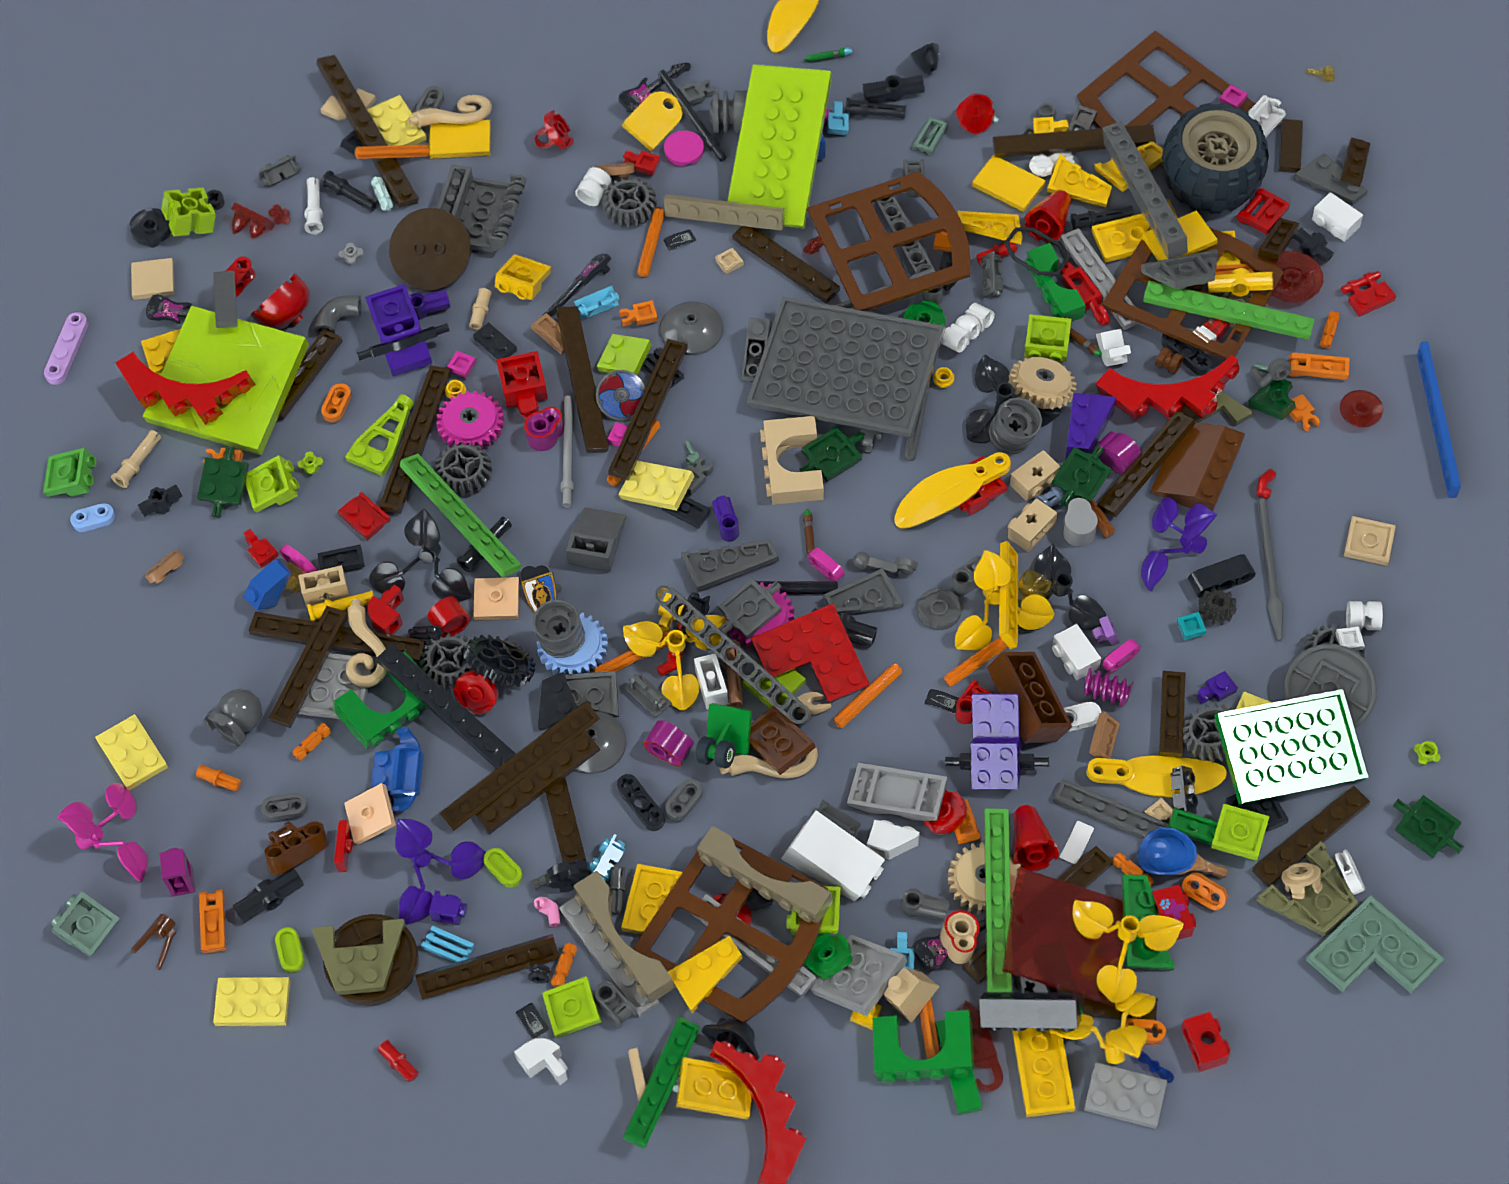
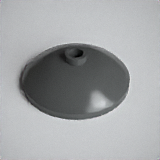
(700, 334)
(612, 743)

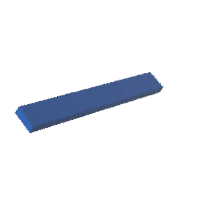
(1438, 420)

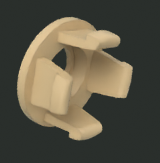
(1296, 883)

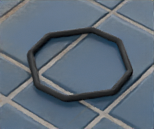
(1026, 229)

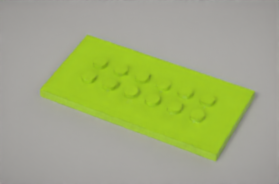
(780, 139)

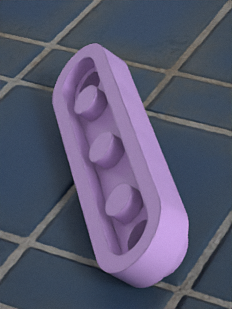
(66, 348)

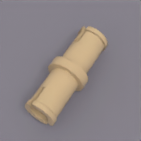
(480, 309)

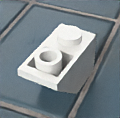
(891, 840)

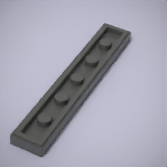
(1106, 810)

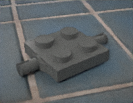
(750, 608)

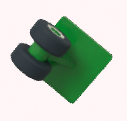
(726, 734)

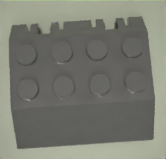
(482, 206)

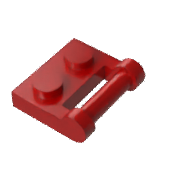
(1267, 215)

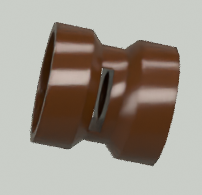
(1169, 360)

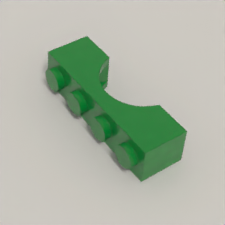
(1063, 302)

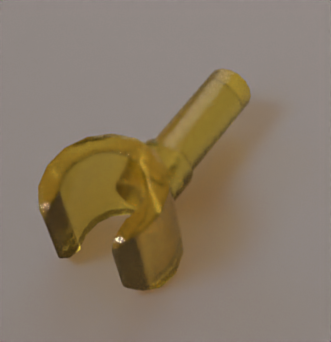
(1327, 72)

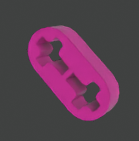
(825, 564)
(1121, 656)

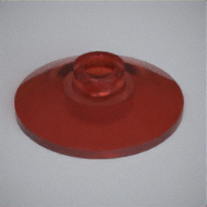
(1364, 402)

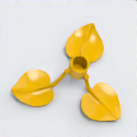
(989, 575)
(643, 641)
(1159, 935)
(1119, 1041)

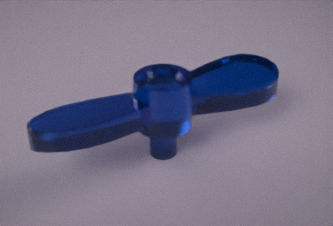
(1155, 1067)

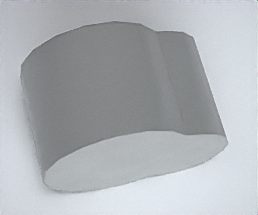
(1080, 523)

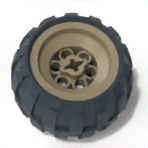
(1215, 157)

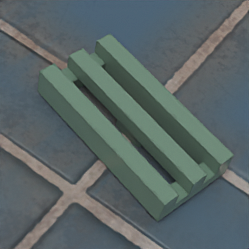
(924, 148)

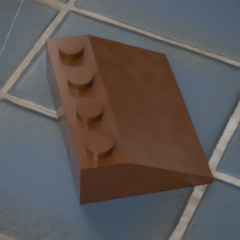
(1199, 466)

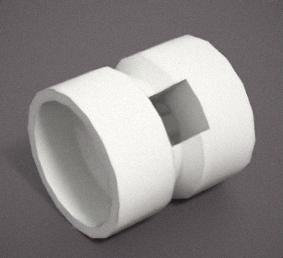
(593, 186)
(1365, 615)

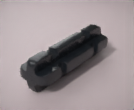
(425, 632)

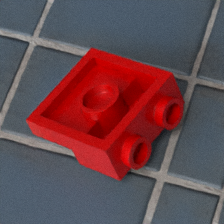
(984, 494)

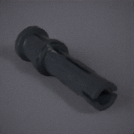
(864, 107)
(342, 187)
(1093, 218)
(472, 556)

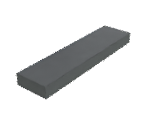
(225, 299)

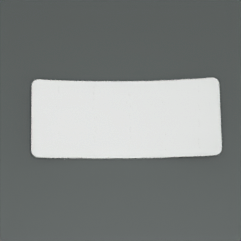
(1076, 842)

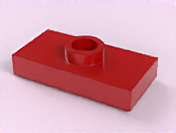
(344, 846)

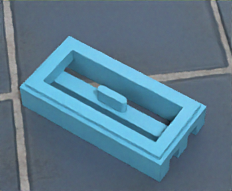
(450, 937)

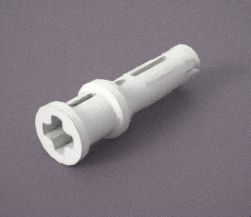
(313, 212)

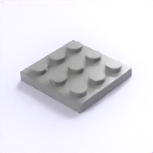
(330, 685)
(864, 980)

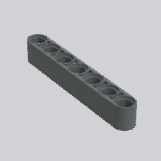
(910, 253)

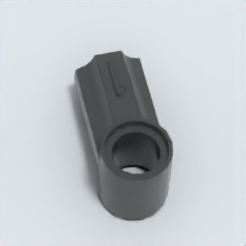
(927, 905)

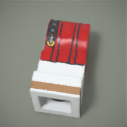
(1213, 329)

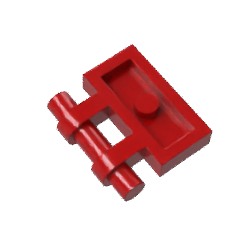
(1371, 298)

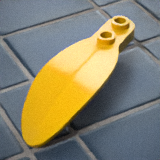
(787, 21)
(948, 490)
(1152, 774)

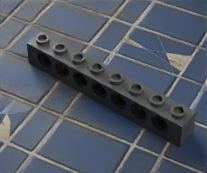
(1145, 190)

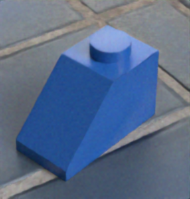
(267, 585)

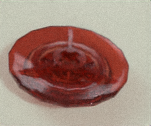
(1305, 275)

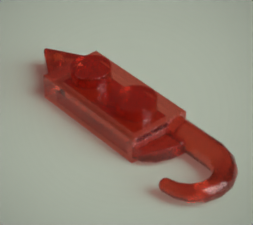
(984, 1050)

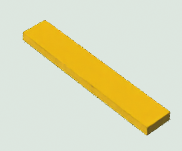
(1009, 599)

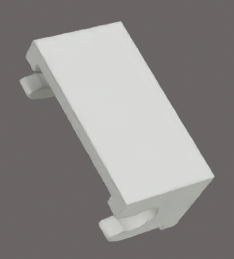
(1267, 113)

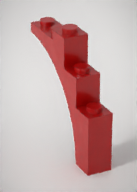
(1196, 394)
(179, 396)
(775, 1107)

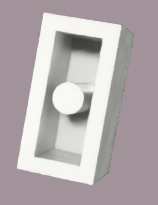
(1337, 217)
(1075, 652)
(711, 680)

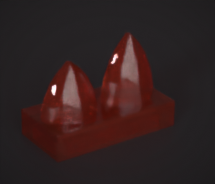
(244, 216)

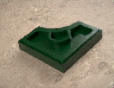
(1274, 399)

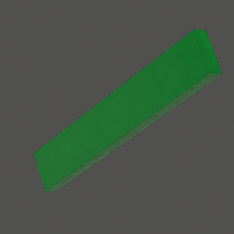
(661, 1083)

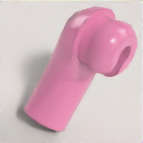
(550, 909)

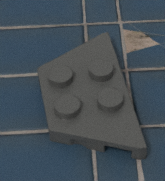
(1184, 270)

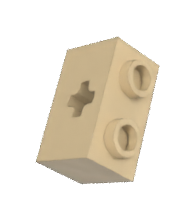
(1034, 476)
(1032, 524)
(324, 585)

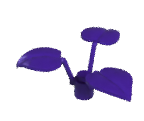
(1196, 521)
(410, 842)

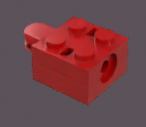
(522, 382)

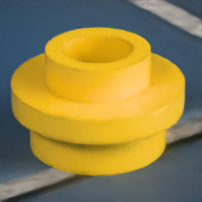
(943, 373)
(453, 386)

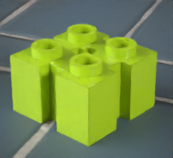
(188, 211)

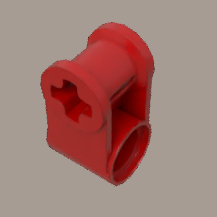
(242, 276)
(965, 702)

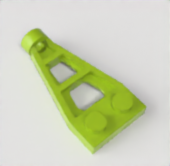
(372, 458)

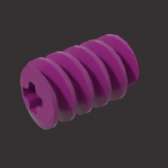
(1107, 687)

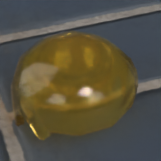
(1033, 583)

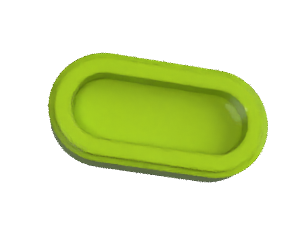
(503, 868)
(289, 950)

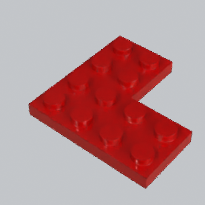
(816, 640)

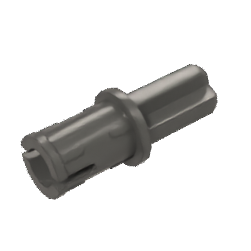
(617, 887)

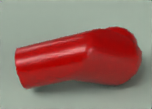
(1264, 480)
(670, 664)

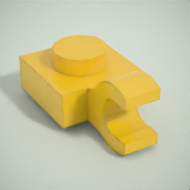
(1047, 124)
(666, 619)

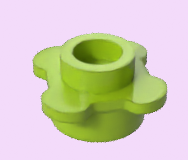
(312, 467)
(1427, 746)

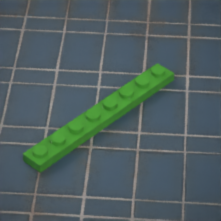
(1229, 310)
(460, 515)
(997, 897)

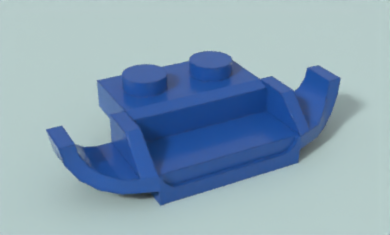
(400, 770)

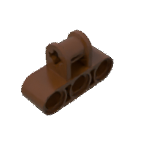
(293, 846)

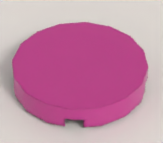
(683, 148)
(293, 556)

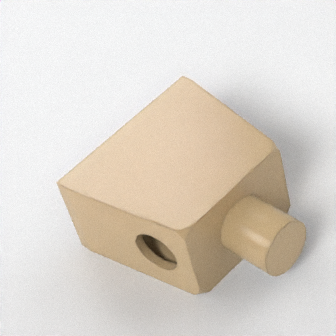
(910, 992)

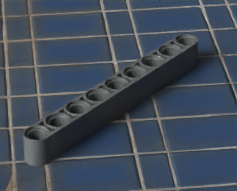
(725, 646)

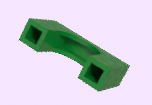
(372, 726)
(954, 1058)

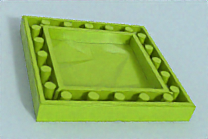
(214, 354)

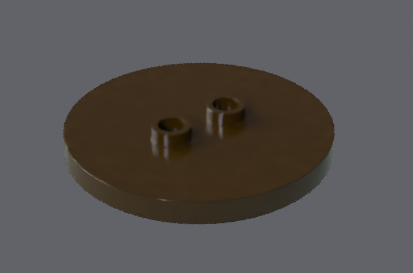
(430, 249)
(369, 931)

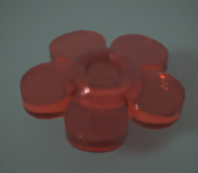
(281, 215)
(813, 245)

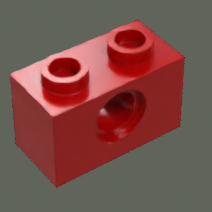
(1205, 1055)

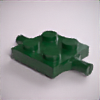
(832, 453)
(1081, 475)
(223, 481)
(1428, 826)

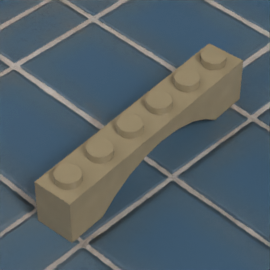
(804, 897)
(648, 973)

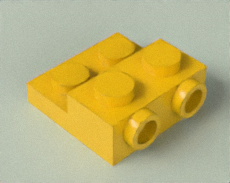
(522, 277)

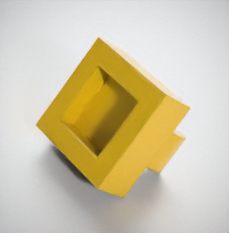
(866, 1021)

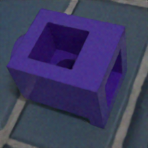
(447, 908)

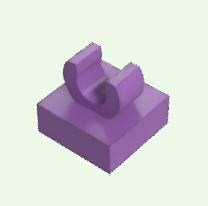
(1106, 632)

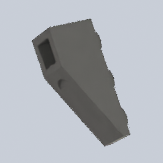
(756, 340)

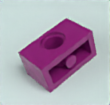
(177, 872)

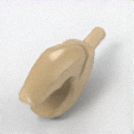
(808, 698)

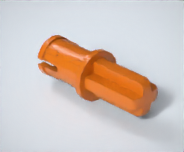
(218, 778)

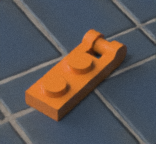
(1319, 366)
(212, 921)

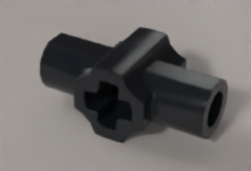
(1313, 245)
(160, 500)

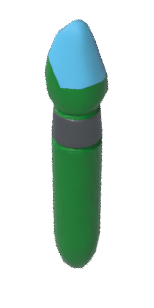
(842, 52)

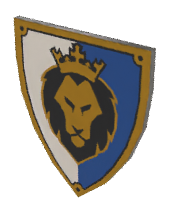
(541, 590)

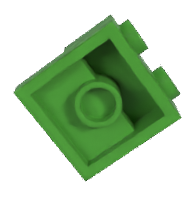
(69, 473)

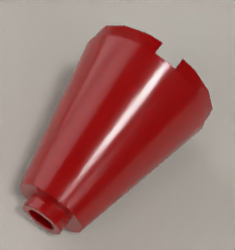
(1049, 215)
(1032, 841)

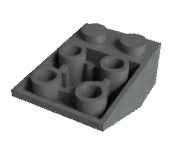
(595, 539)

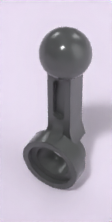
(903, 565)

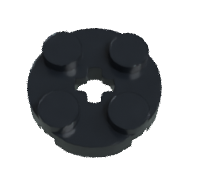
(153, 236)
(565, 875)

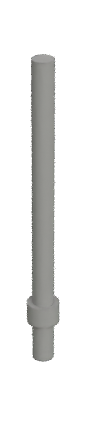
(567, 485)

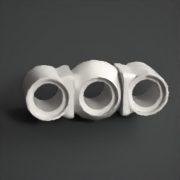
(967, 327)

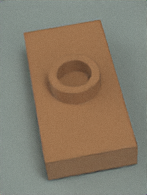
(549, 330)
(1104, 736)

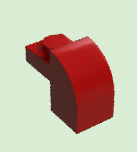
(383, 613)

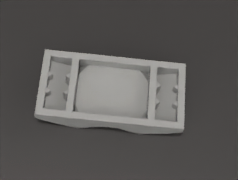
(897, 792)

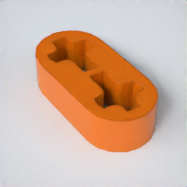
(1147, 1025)

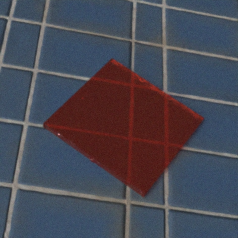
(1046, 943)

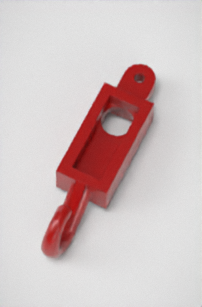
(1087, 290)

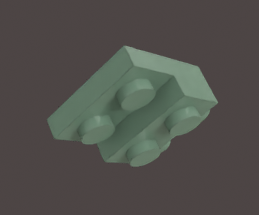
(84, 923)

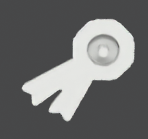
(1045, 165)

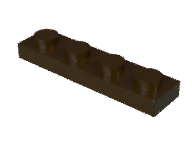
(1172, 714)

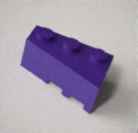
(1088, 420)

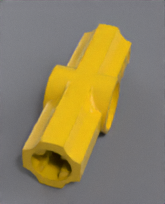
(1241, 282)

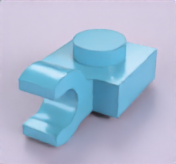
(836, 121)
(902, 949)

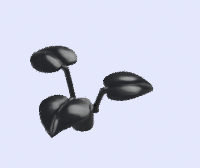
(992, 376)
(422, 532)
(1056, 568)

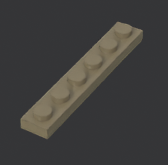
(724, 212)

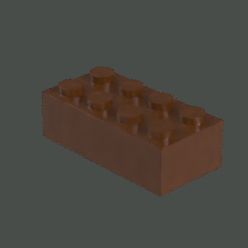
(1039, 707)

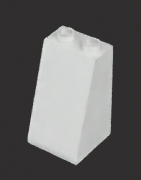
(834, 857)

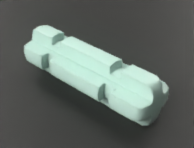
(382, 193)

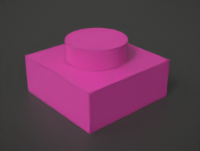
(1233, 96)
(461, 364)
(617, 434)

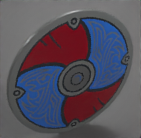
(619, 394)

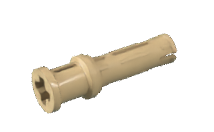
(131, 466)

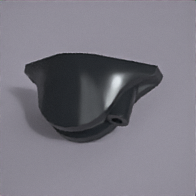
(926, 57)
(733, 1032)

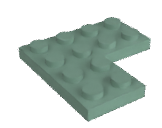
(1378, 937)

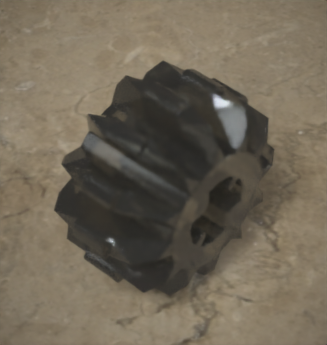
(1217, 606)

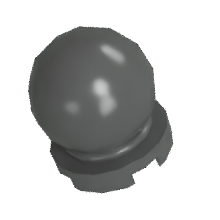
(236, 713)

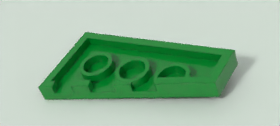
(1139, 902)

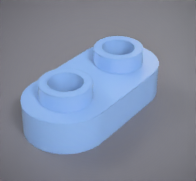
(92, 517)

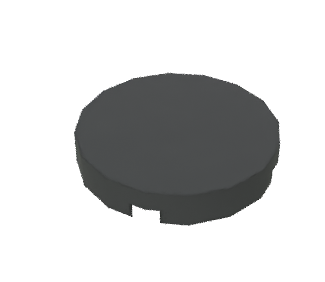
(939, 609)

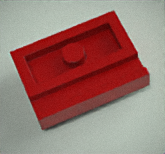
(364, 516)

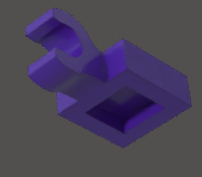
(1219, 686)

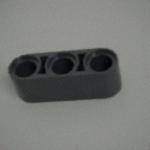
(1223, 574)

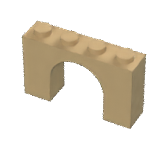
(787, 485)

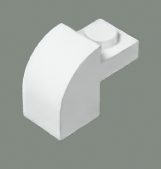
(1112, 347)
(540, 1054)

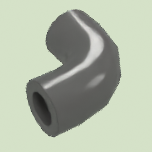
(336, 309)

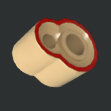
(960, 935)

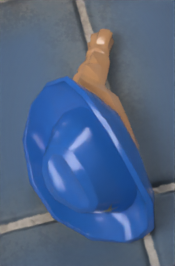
(1173, 853)

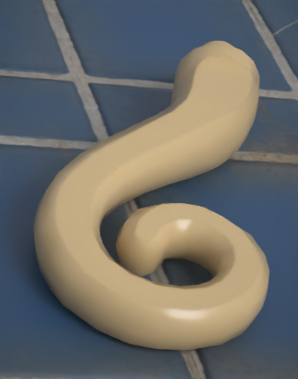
(467, 115)
(357, 622)
(749, 763)

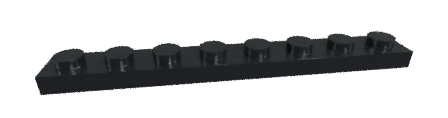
(444, 706)

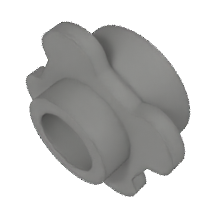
(351, 253)

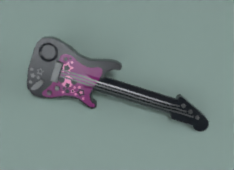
(634, 97)
(597, 263)
(163, 308)
(932, 952)

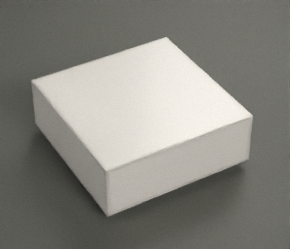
(1350, 638)

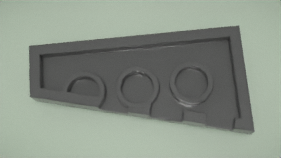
(719, 565)

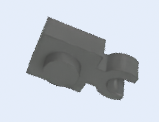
(696, 94)
(699, 473)

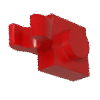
(644, 162)
(261, 550)

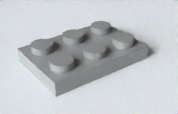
(1125, 1095)

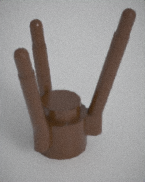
(161, 927)

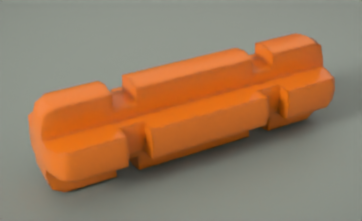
(1329, 330)
(311, 741)
(1129, 867)
(564, 965)

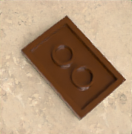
(779, 740)

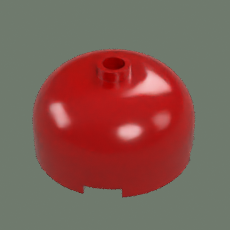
(284, 305)

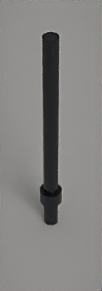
(711, 142)

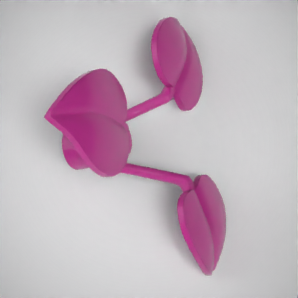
(79, 820)

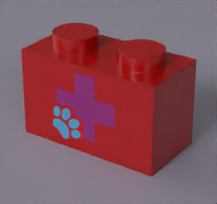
(1173, 904)

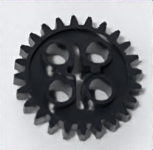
(499, 660)

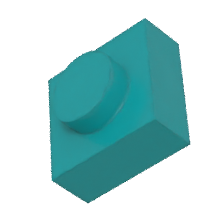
(1191, 626)

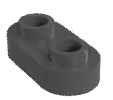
(428, 101)
(683, 801)
(284, 806)

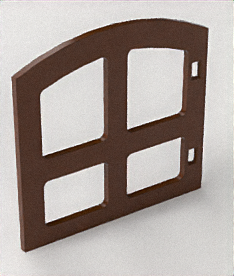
(1167, 96)
(884, 243)
(1172, 324)
(723, 921)

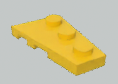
(1151, 155)
(1079, 183)
(991, 224)
(646, 896)
(702, 972)

